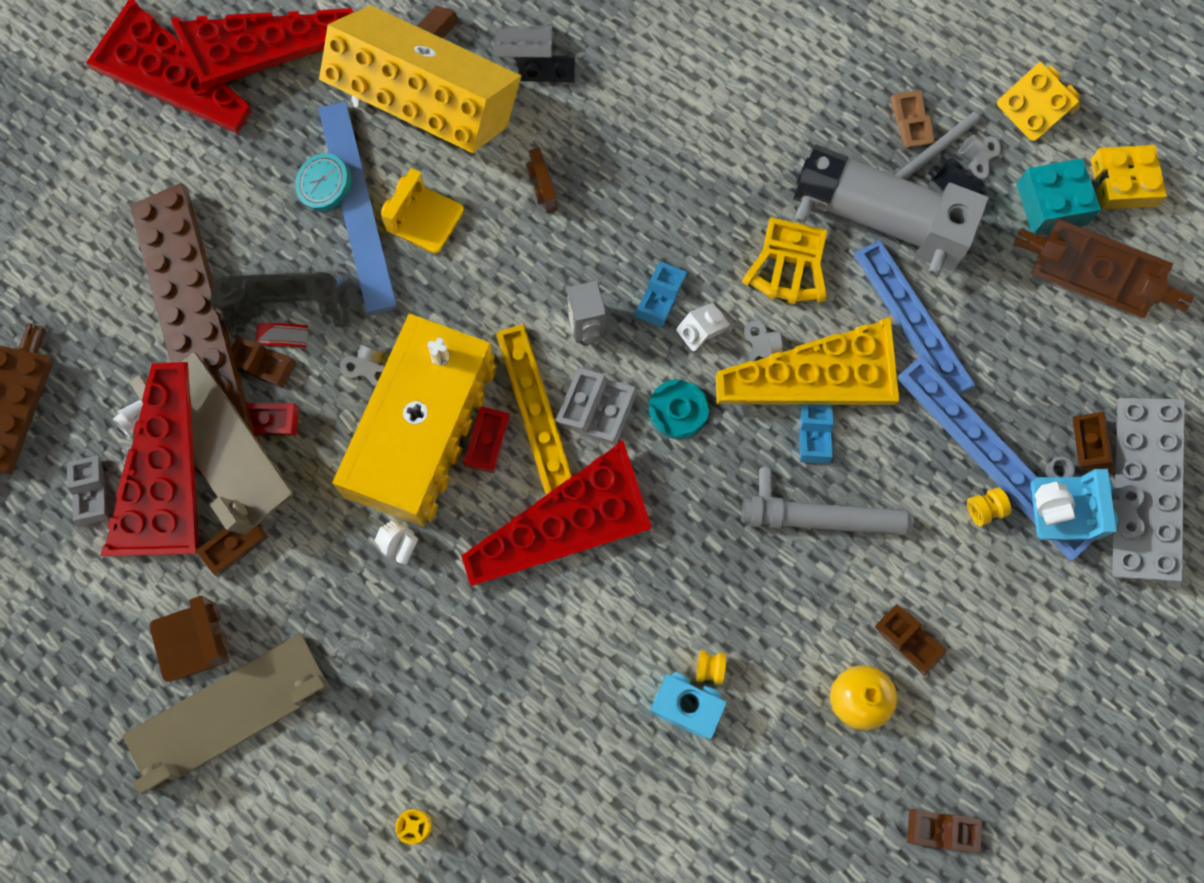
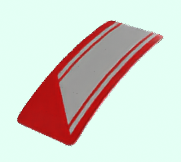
(282, 334)

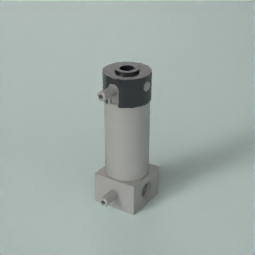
(933, 221)

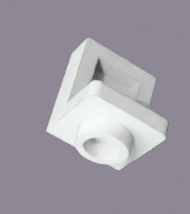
(702, 325)

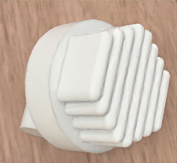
(1055, 503)
(396, 541)

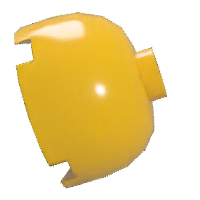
(863, 697)

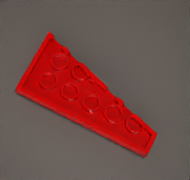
(251, 41)
(155, 63)
(158, 481)

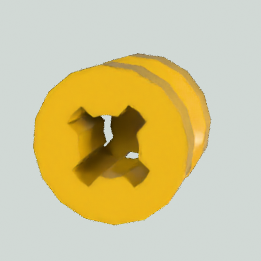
(711, 667)
(405, 825)

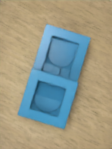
(660, 294)
(815, 434)

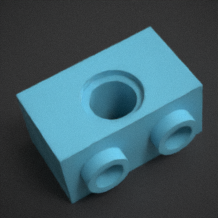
(708, 711)

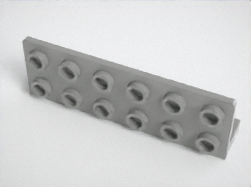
(1152, 459)

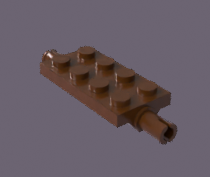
(1102, 268)
(21, 386)

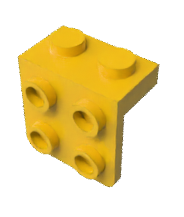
(1039, 101)
(420, 213)

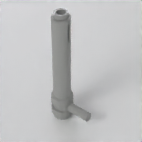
(778, 513)

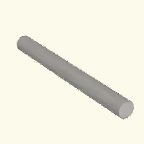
(938, 146)

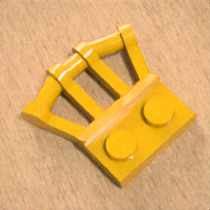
(796, 245)

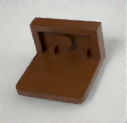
(189, 640)

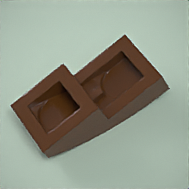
(262, 363)
(910, 640)
(944, 831)

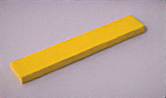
(534, 407)

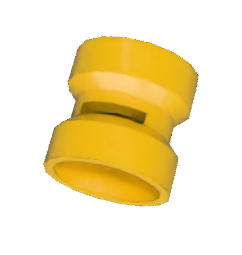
(990, 506)

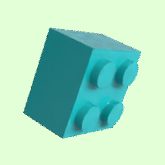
(1056, 192)

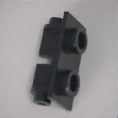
(547, 69)
(951, 172)

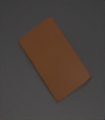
(439, 21)
(1093, 442)

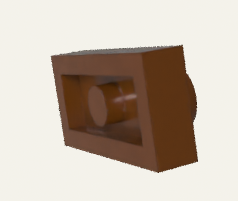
(544, 191)
(229, 547)

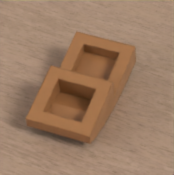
(911, 120)

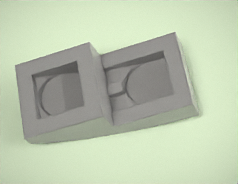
(89, 490)

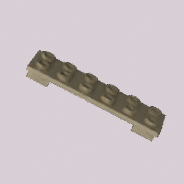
(228, 454)
(224, 714)

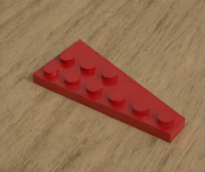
(578, 515)

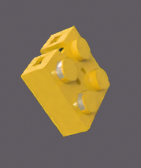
(1128, 177)

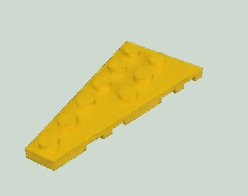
(828, 371)

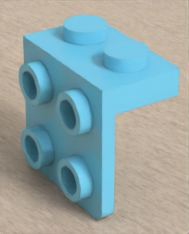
(1092, 508)

